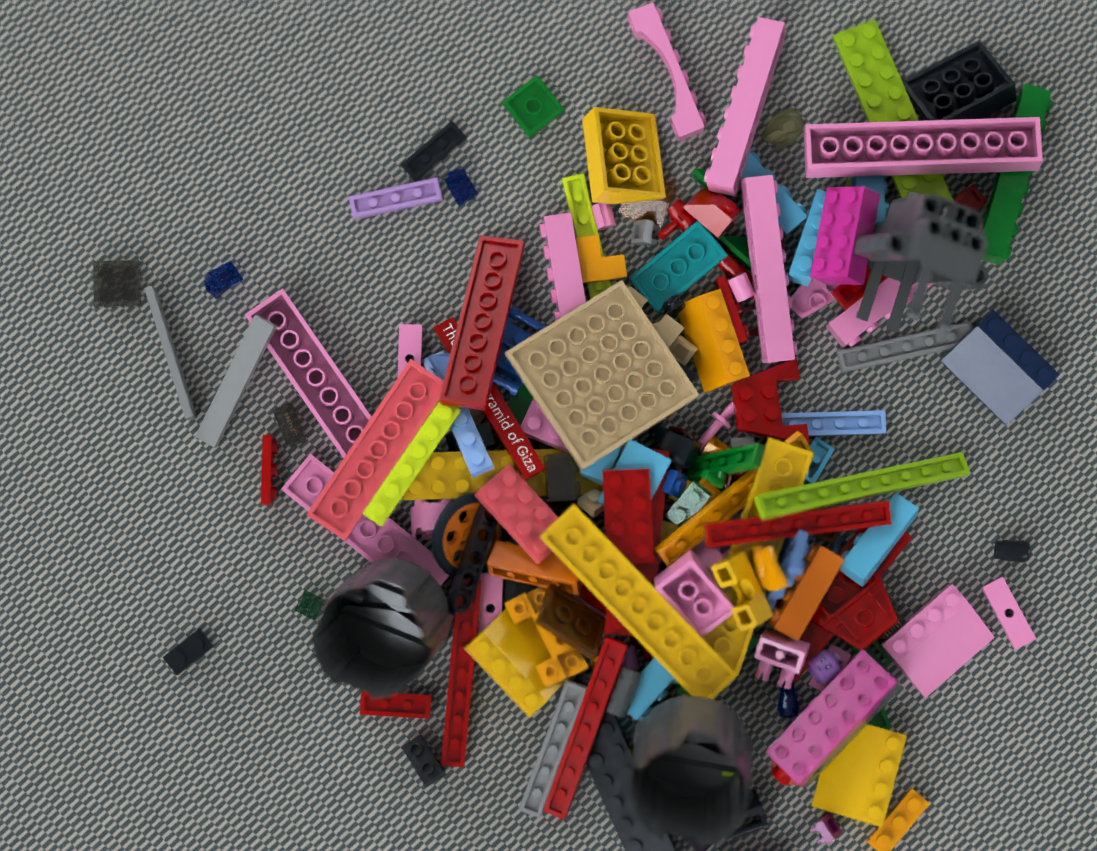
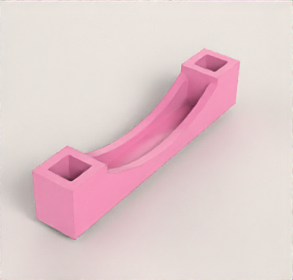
(647, 25)

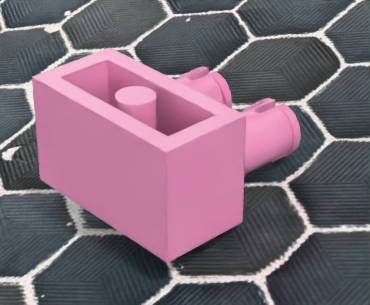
(782, 652)

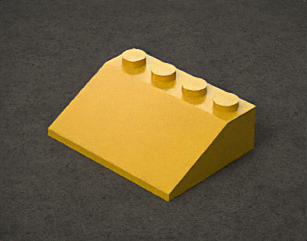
(623, 156)
(510, 658)
(862, 776)

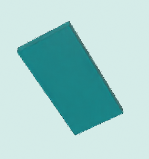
(678, 266)

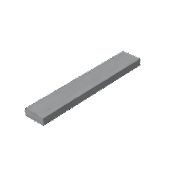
(901, 348)
(170, 353)
(235, 381)
(552, 748)

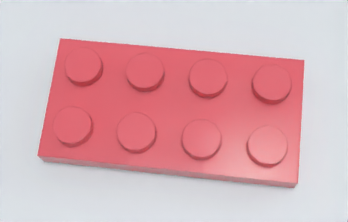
(518, 511)

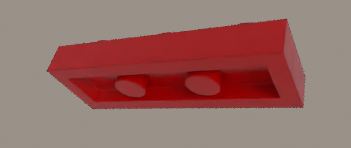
(734, 310)
(269, 470)
(396, 705)

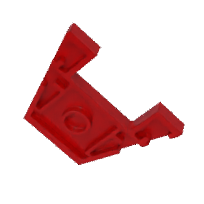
(758, 403)
(862, 618)

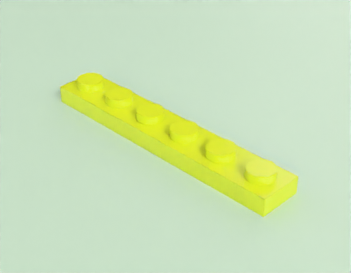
(410, 463)

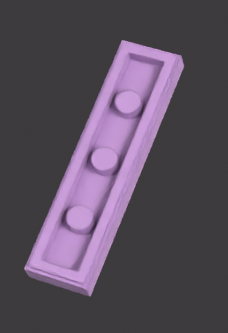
(395, 198)

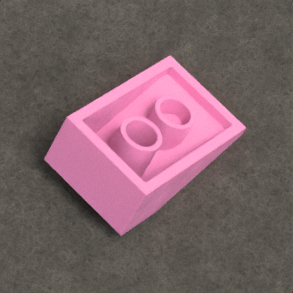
(694, 593)

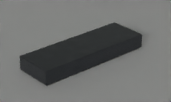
(433, 151)

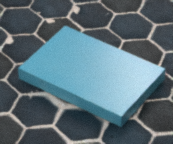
(640, 457)

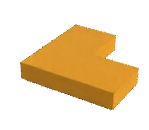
(598, 268)

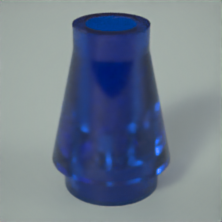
(788, 702)

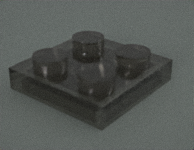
(117, 283)

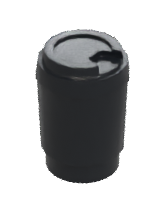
(1012, 550)

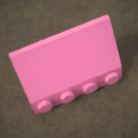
(937, 640)

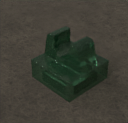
(310, 605)

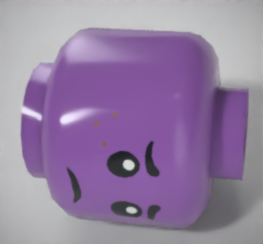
(825, 666)

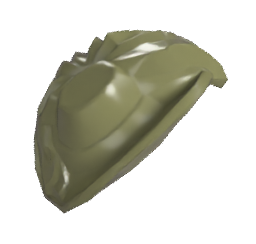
(783, 129)

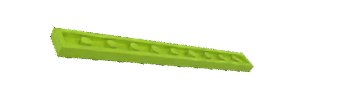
(861, 485)

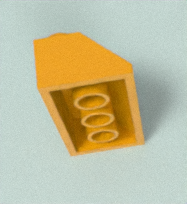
(710, 329)

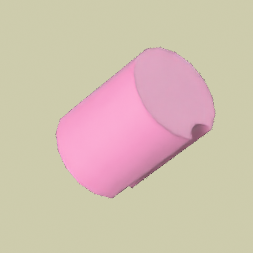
(603, 216)
(741, 287)

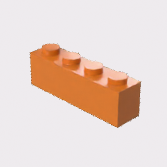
(514, 564)
(806, 591)

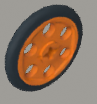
(448, 521)

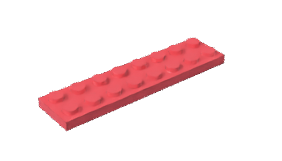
(377, 450)

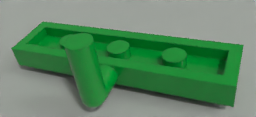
(717, 465)

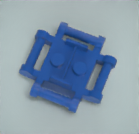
(512, 337)

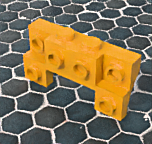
(565, 659)

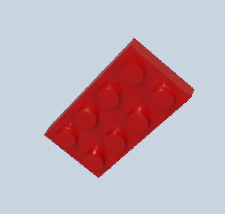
(629, 513)

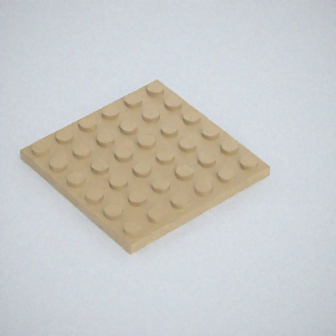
(601, 375)

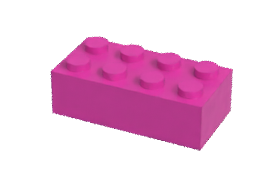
(844, 218)

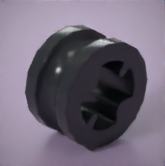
(673, 305)

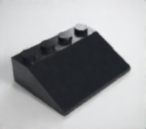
(961, 86)

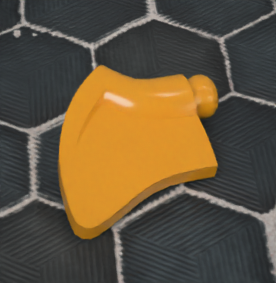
(767, 568)

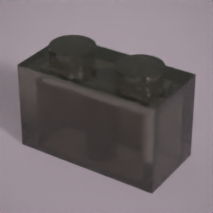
(561, 478)

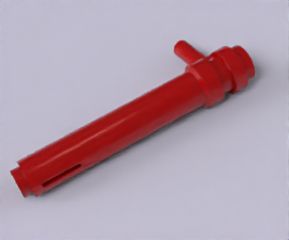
(683, 220)

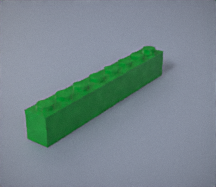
(1010, 187)

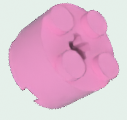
(425, 516)

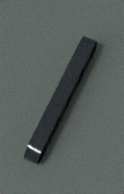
(466, 566)

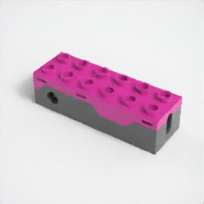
(831, 721)

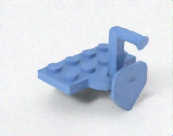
(791, 561)

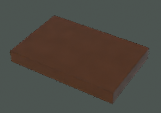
(571, 621)

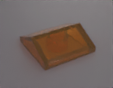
(652, 209)

